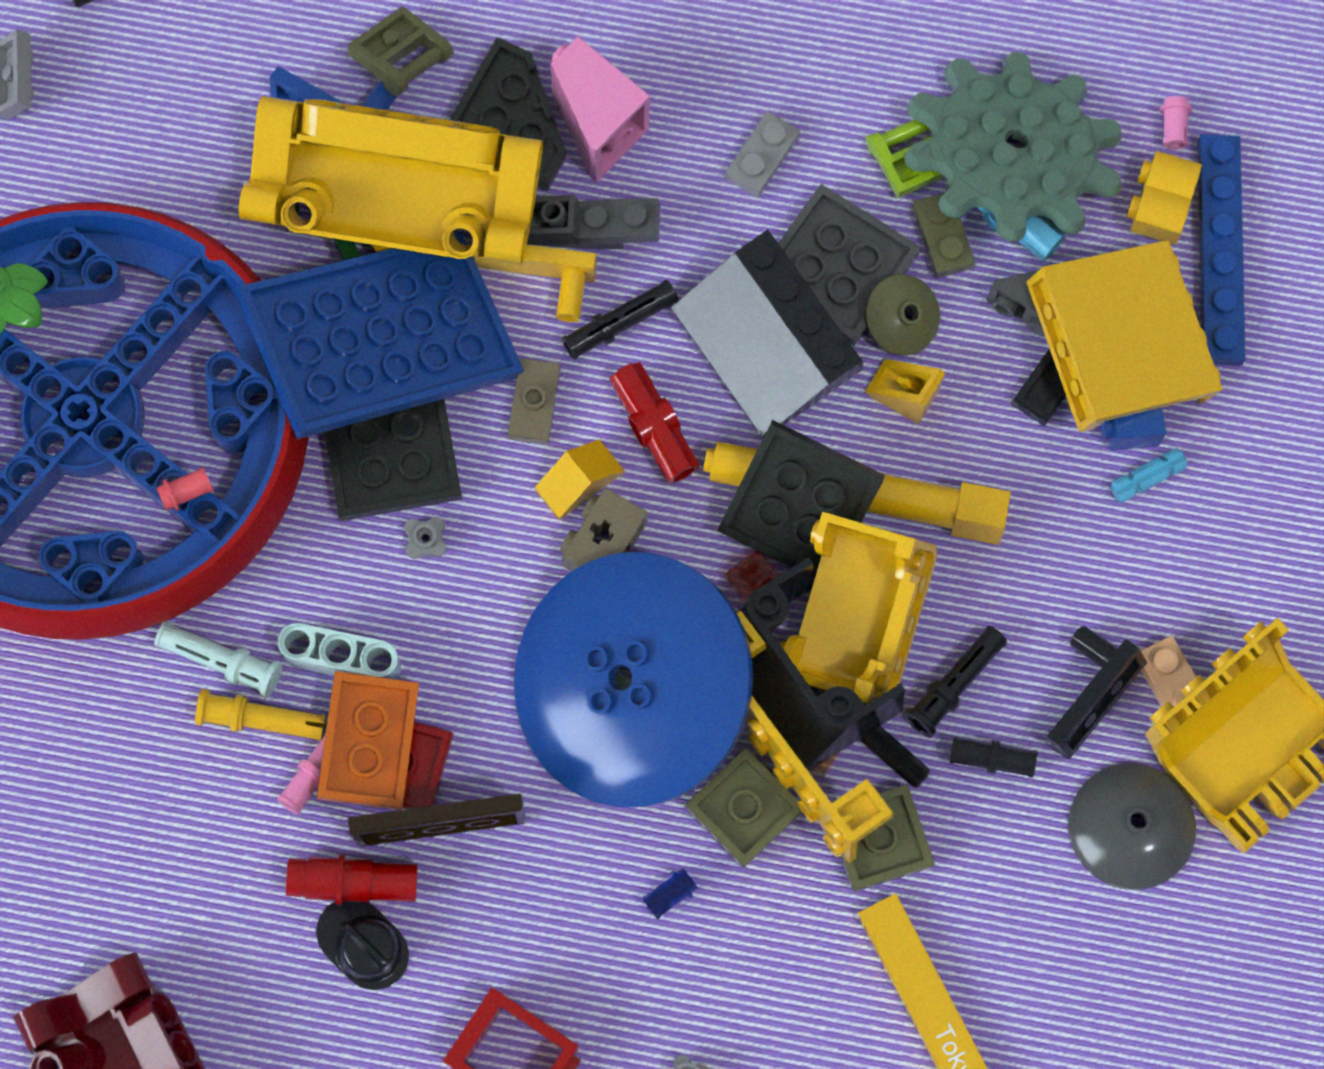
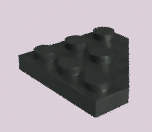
(512, 99)

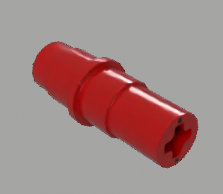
(350, 879)

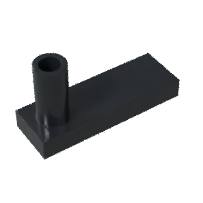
(1118, 671)

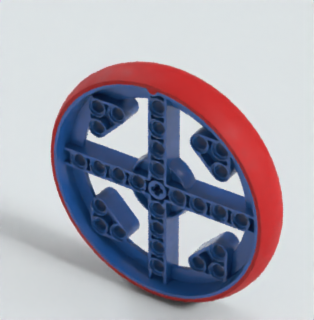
(273, 459)

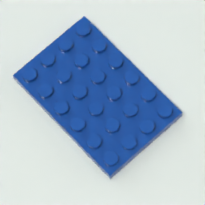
(377, 336)

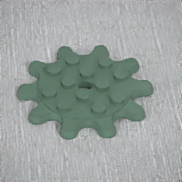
(1009, 181)

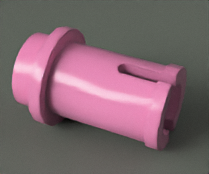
(1175, 122)

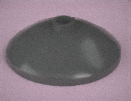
(1108, 841)

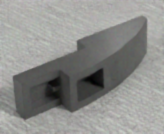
(593, 224)

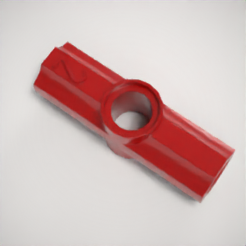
(654, 422)

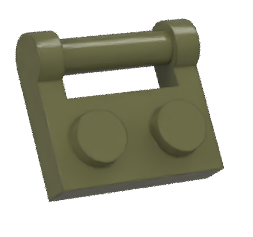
(393, 40)

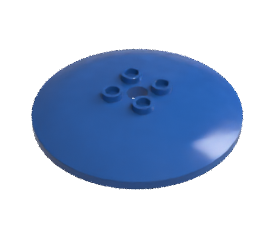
(684, 692)

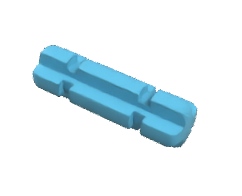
(1148, 475)

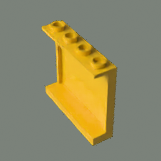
(1123, 333)

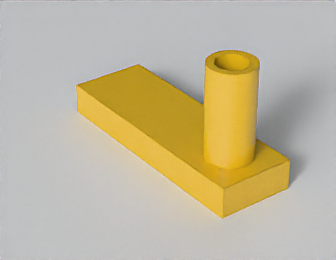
(569, 265)

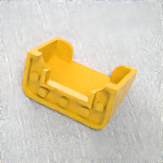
(861, 607)

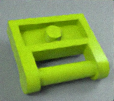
(899, 175)

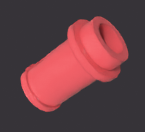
(184, 489)

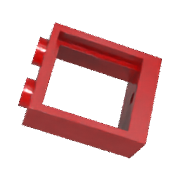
(484, 1019)

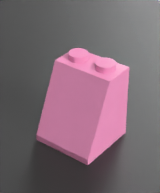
(598, 105)

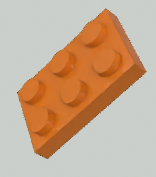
(367, 741)

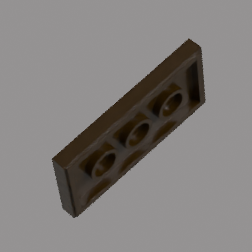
(437, 820)

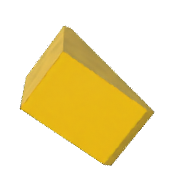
(906, 387)
(578, 477)

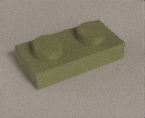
(943, 238)

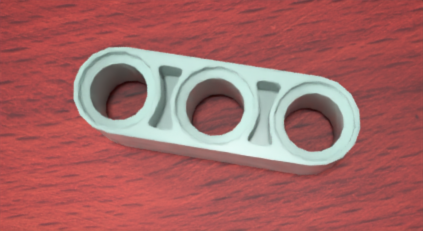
(325, 640)

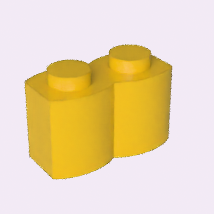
(1164, 197)

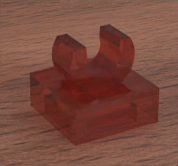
(750, 574)

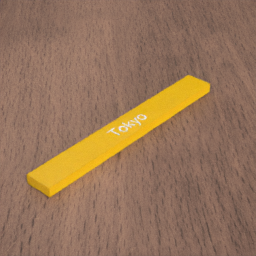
(919, 986)

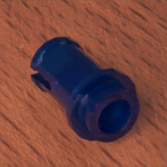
(670, 893)

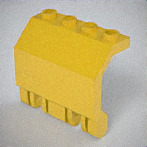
(1244, 737)

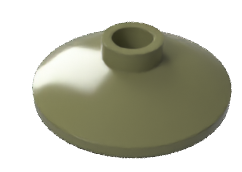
(887, 319)

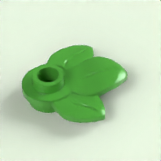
(17, 297)

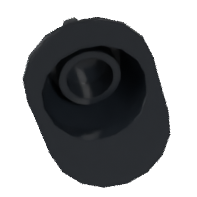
(362, 944)

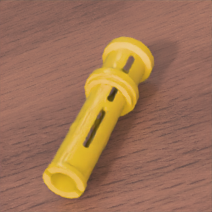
(240, 713)

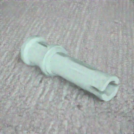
(236, 665)

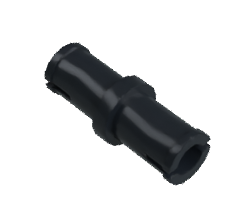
(993, 757)

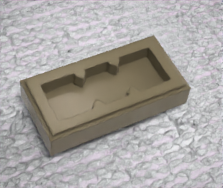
(534, 401)

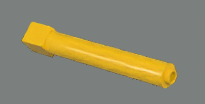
(969, 512)

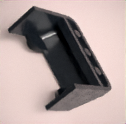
(808, 723)

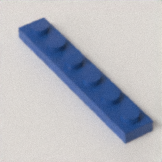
(1221, 247)

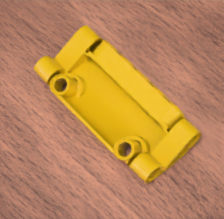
(392, 179)

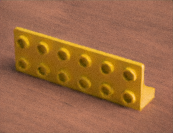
(843, 820)

